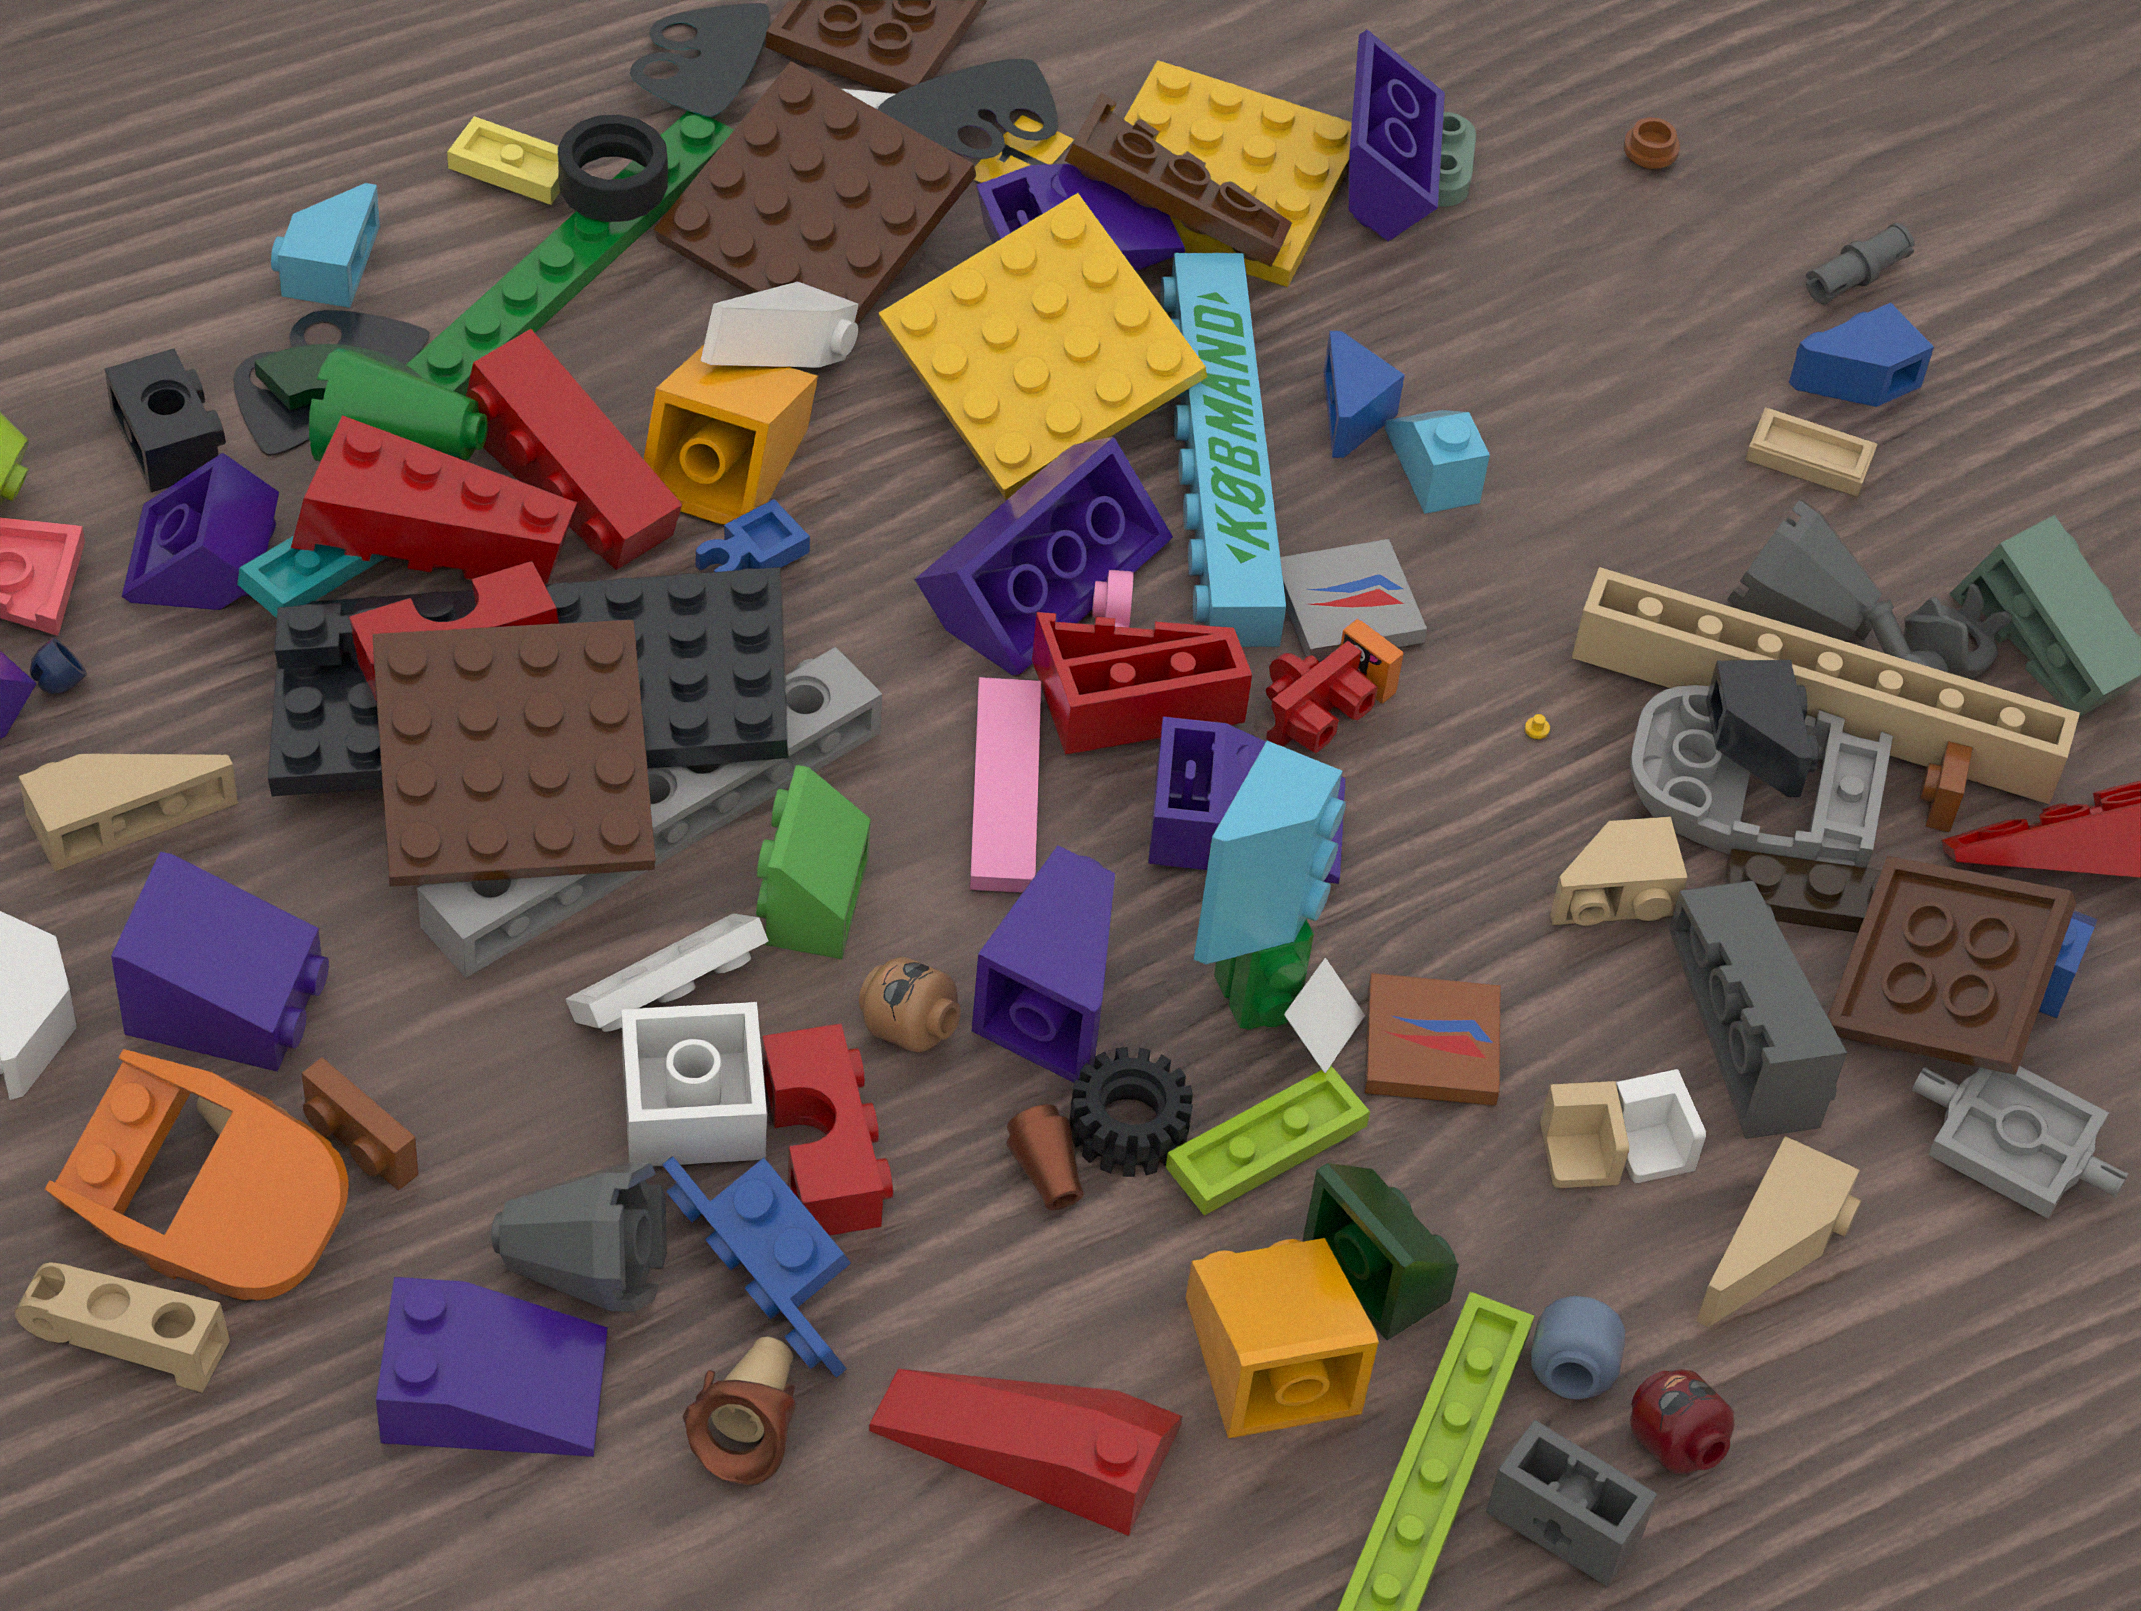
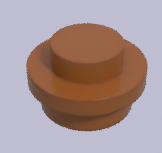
(1652, 143)

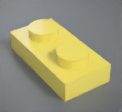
(507, 159)

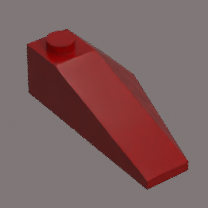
(2066, 839)

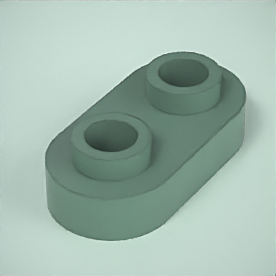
(1456, 159)

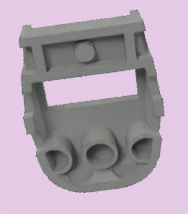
(1705, 791)

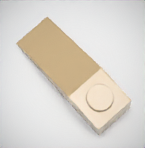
(117, 799)
(1784, 1227)

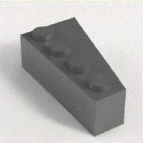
(1757, 1010)

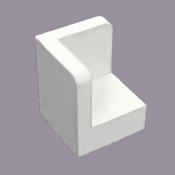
(1660, 1126)

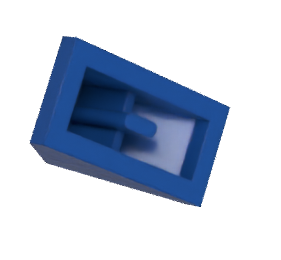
(1359, 392)

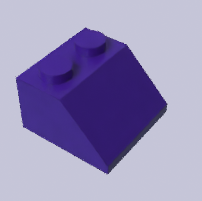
(200, 536)

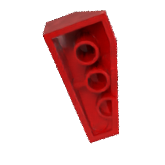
(1053, 1442)

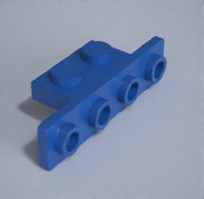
(777, 1242)

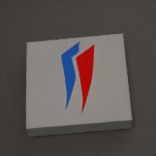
(1345, 584)

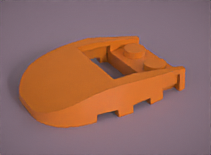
(256, 1205)

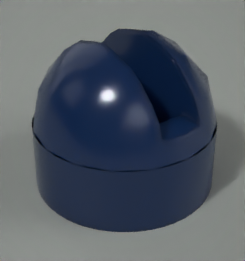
(56, 668)

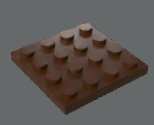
(815, 195)
(512, 752)

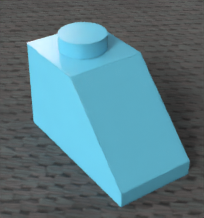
(328, 247)
(1441, 457)

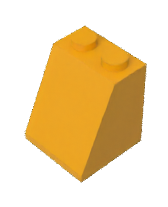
(727, 434)
(1281, 1336)

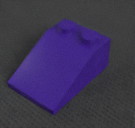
(487, 1372)

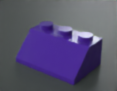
(1393, 141)

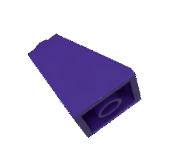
(1047, 967)
(215, 968)

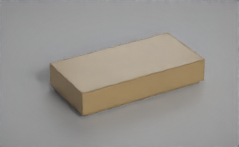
(1811, 452)

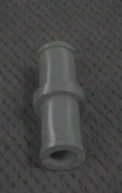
(1859, 263)

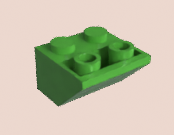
(812, 867)

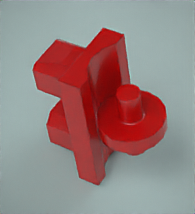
(1309, 689)

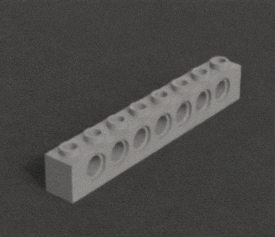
(827, 716)

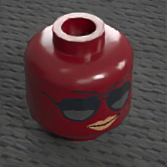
(1681, 1421)

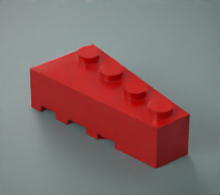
(564, 444)
(427, 508)

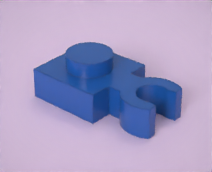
(756, 541)

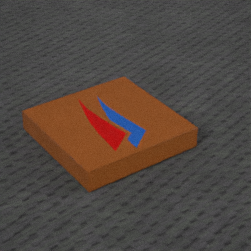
(1433, 1039)

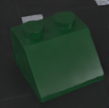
(1380, 1246)

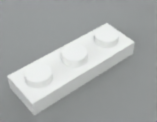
(669, 971)

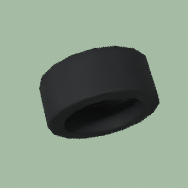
(613, 198)

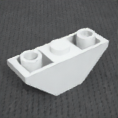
(33, 1003)

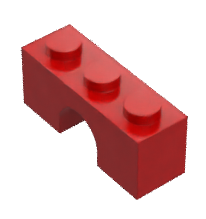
(501, 599)
(816, 1083)

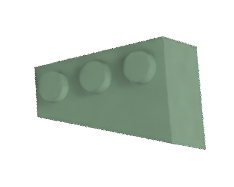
(2060, 616)

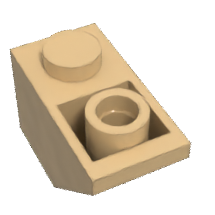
(1622, 875)

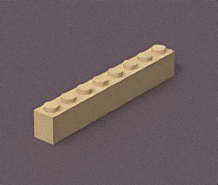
(1680, 638)

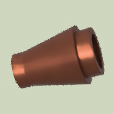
(1046, 1153)

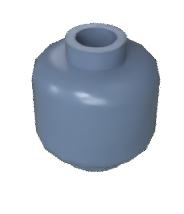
(1578, 1347)

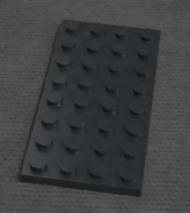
(704, 661)

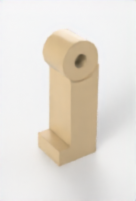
(126, 1321)

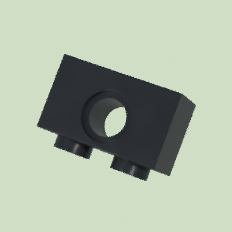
(163, 417)

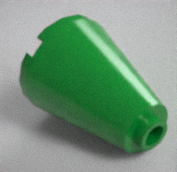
(394, 403)

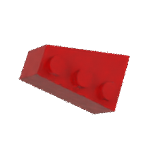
(1121, 681)

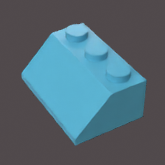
(1270, 856)

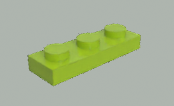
(1267, 1140)

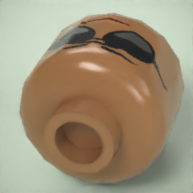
(909, 1004)

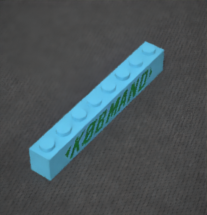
(1225, 453)

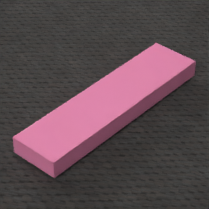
(1005, 785)

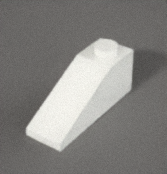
(781, 328)

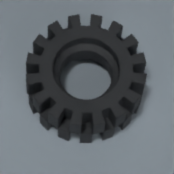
(1138, 1081)

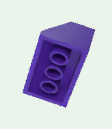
(1045, 552)

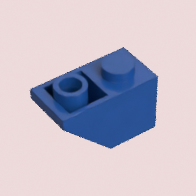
(1864, 359)

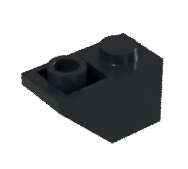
(1760, 721)

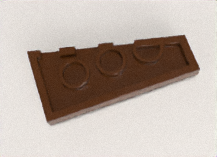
(1175, 184)

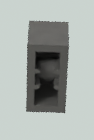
(1571, 1502)

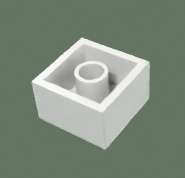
(694, 1084)

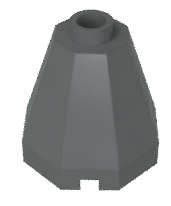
(1809, 579)
(589, 1236)

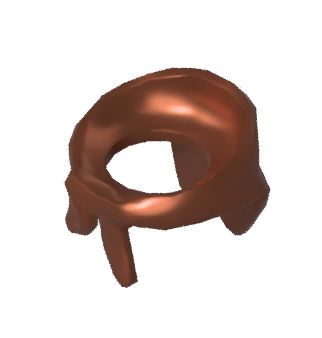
(772, 1406)

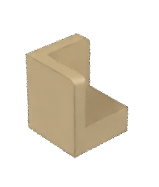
(1584, 1134)

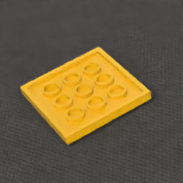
(1260, 143)
(1042, 344)

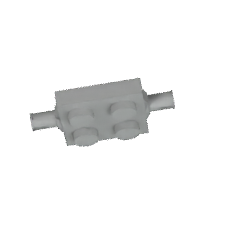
(2019, 1135)

